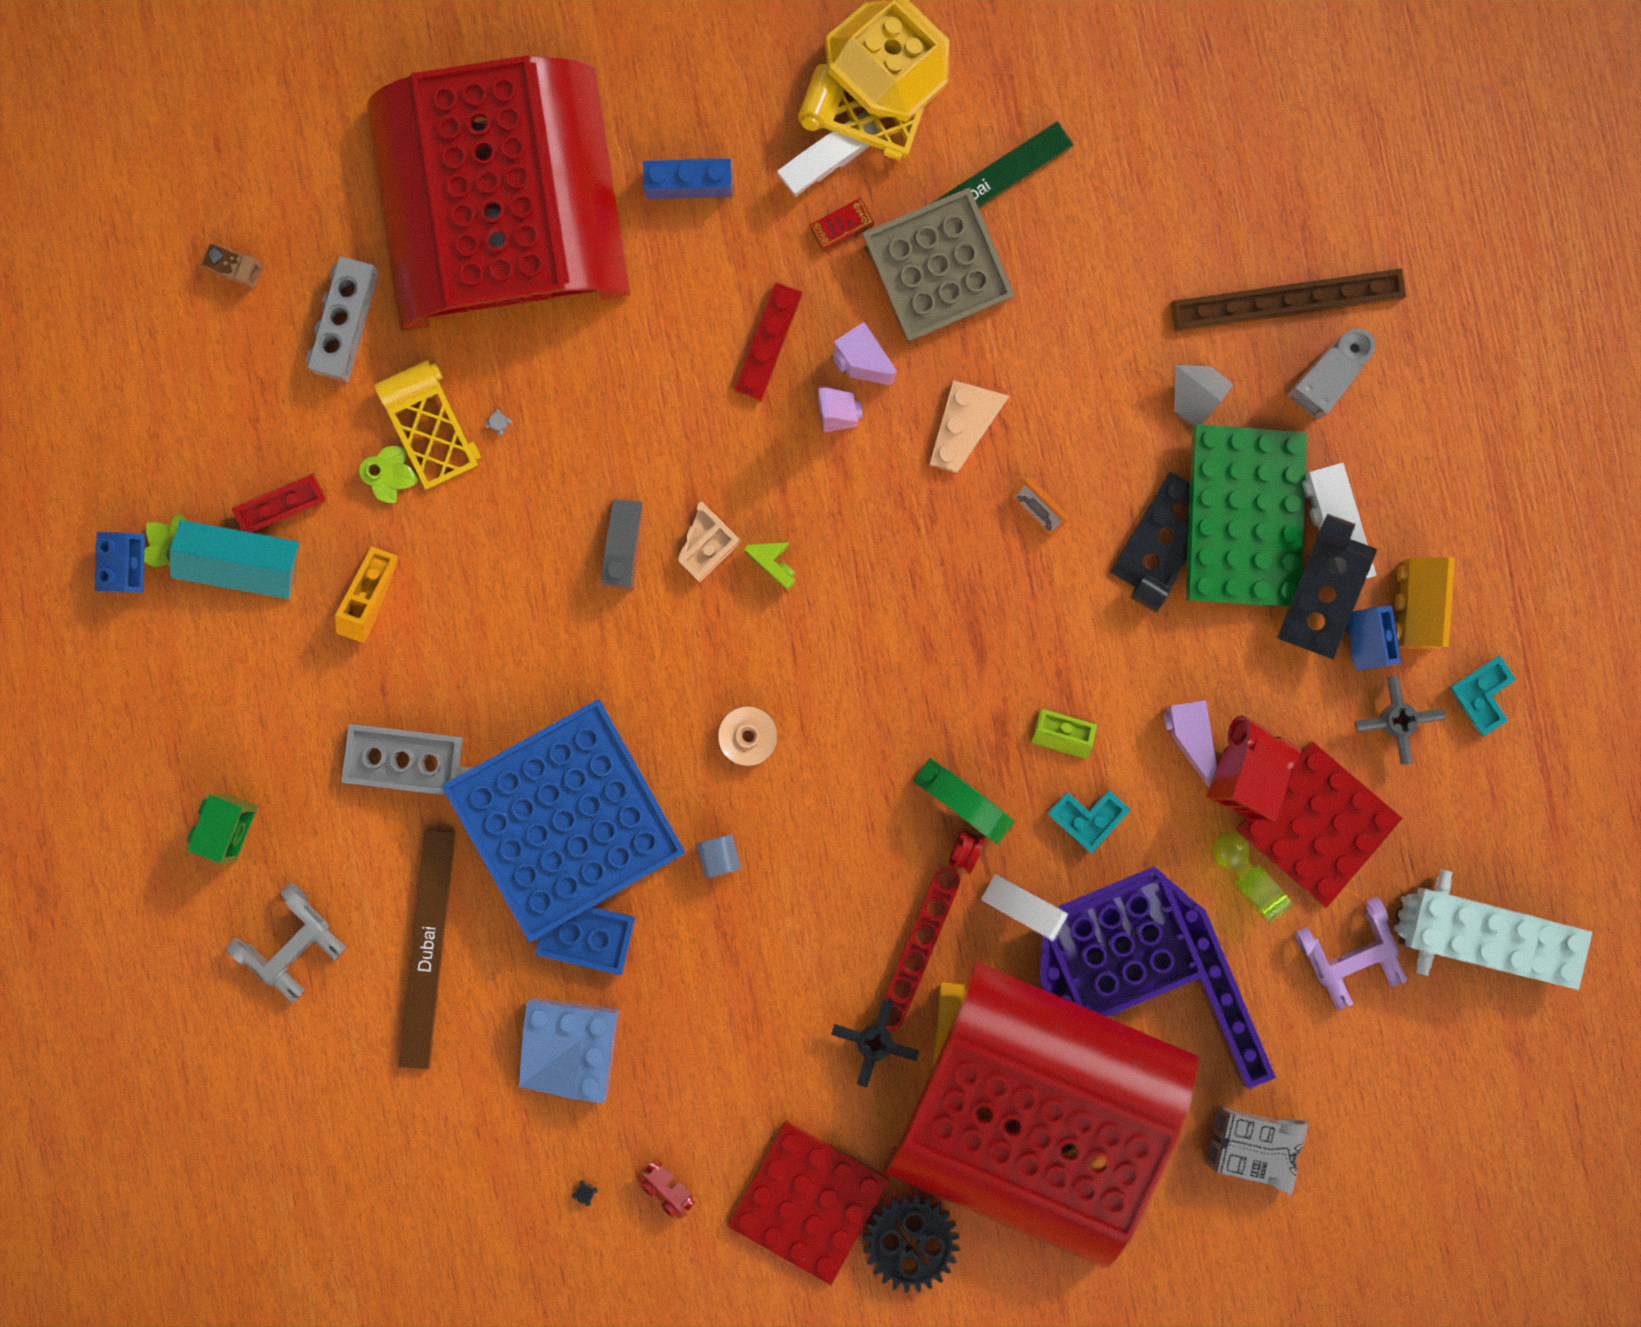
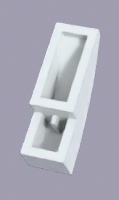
(1024, 907)

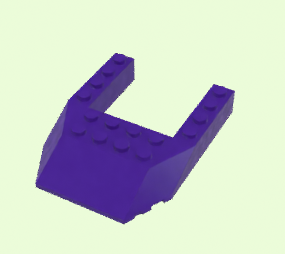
(1141, 943)

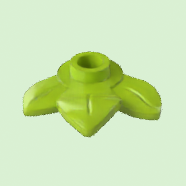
(392, 475)
(160, 540)

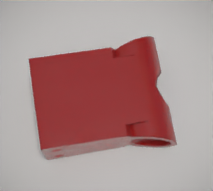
(1253, 771)

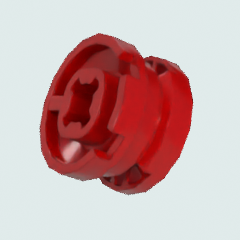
(966, 850)

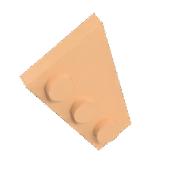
(964, 423)

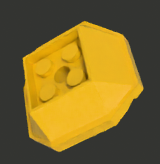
(886, 82)

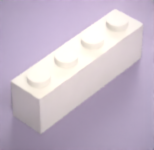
(1331, 494)

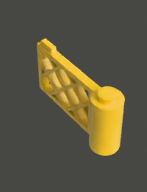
(822, 105)
(417, 386)

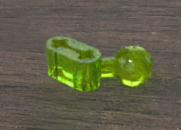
(1255, 885)

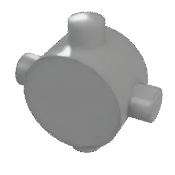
(498, 422)

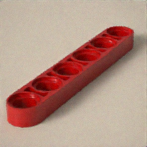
(923, 950)

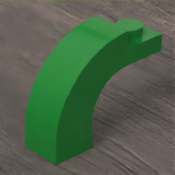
(964, 800)

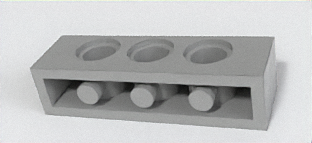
(340, 363)

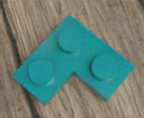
(1476, 691)
(1090, 826)

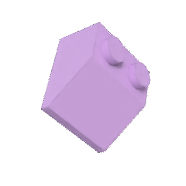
(863, 357)

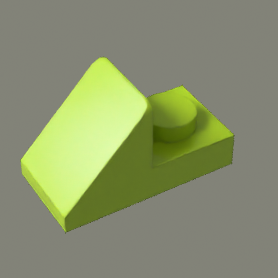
(766, 557)

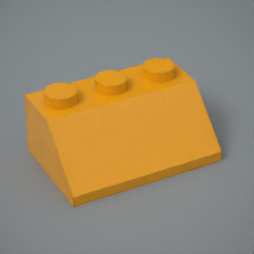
(1424, 602)

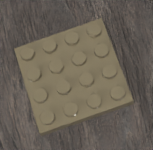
(938, 264)

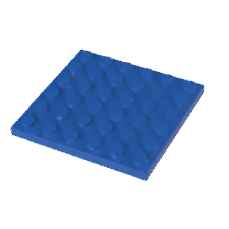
(563, 820)

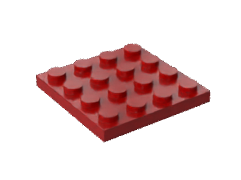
(1323, 826)
(808, 1202)

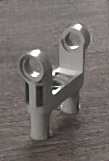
(275, 970)

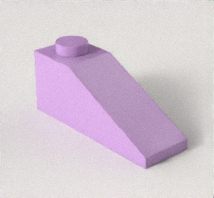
(838, 409)
(1192, 733)

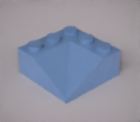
(568, 1049)

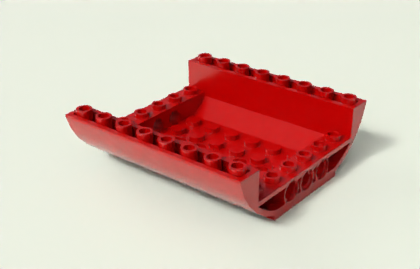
(543, 172)
(1065, 1081)

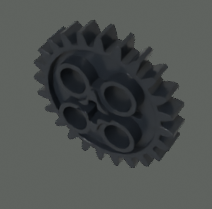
(890, 1257)

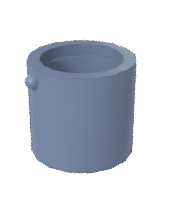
(718, 856)

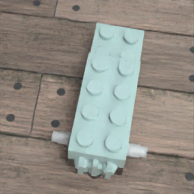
(1489, 936)

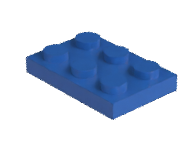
(590, 940)

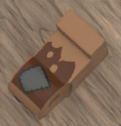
(232, 265)

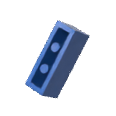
(687, 178)

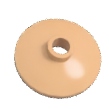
(732, 739)

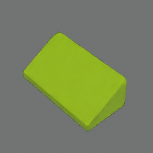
(1064, 733)

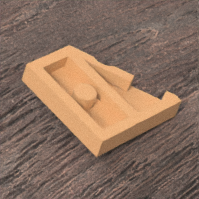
(707, 543)

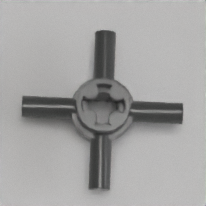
(1410, 718)

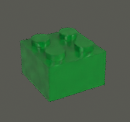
(221, 827)

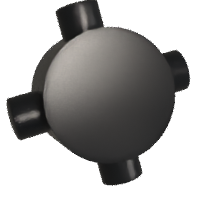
(584, 1193)

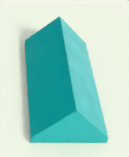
(233, 559)

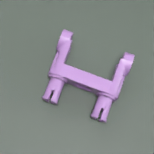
(1381, 951)

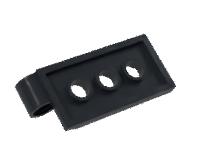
(1331, 543)
(1154, 585)

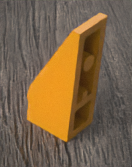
(365, 595)

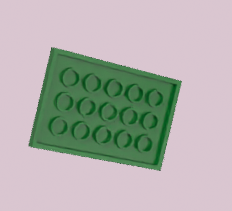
(1245, 515)

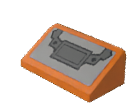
(1040, 506)

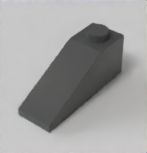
(622, 544)

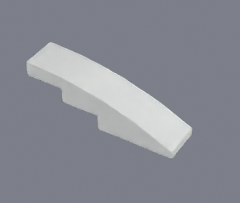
(823, 158)

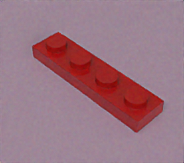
(768, 342)

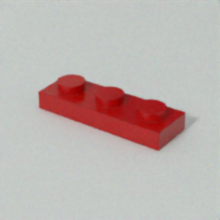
(279, 503)

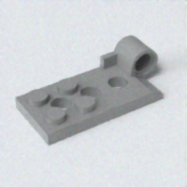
(391, 742)

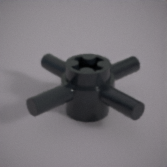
(871, 1055)

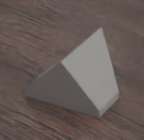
(1198, 392)

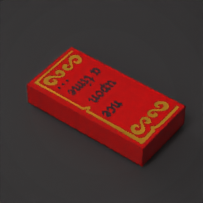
(841, 224)

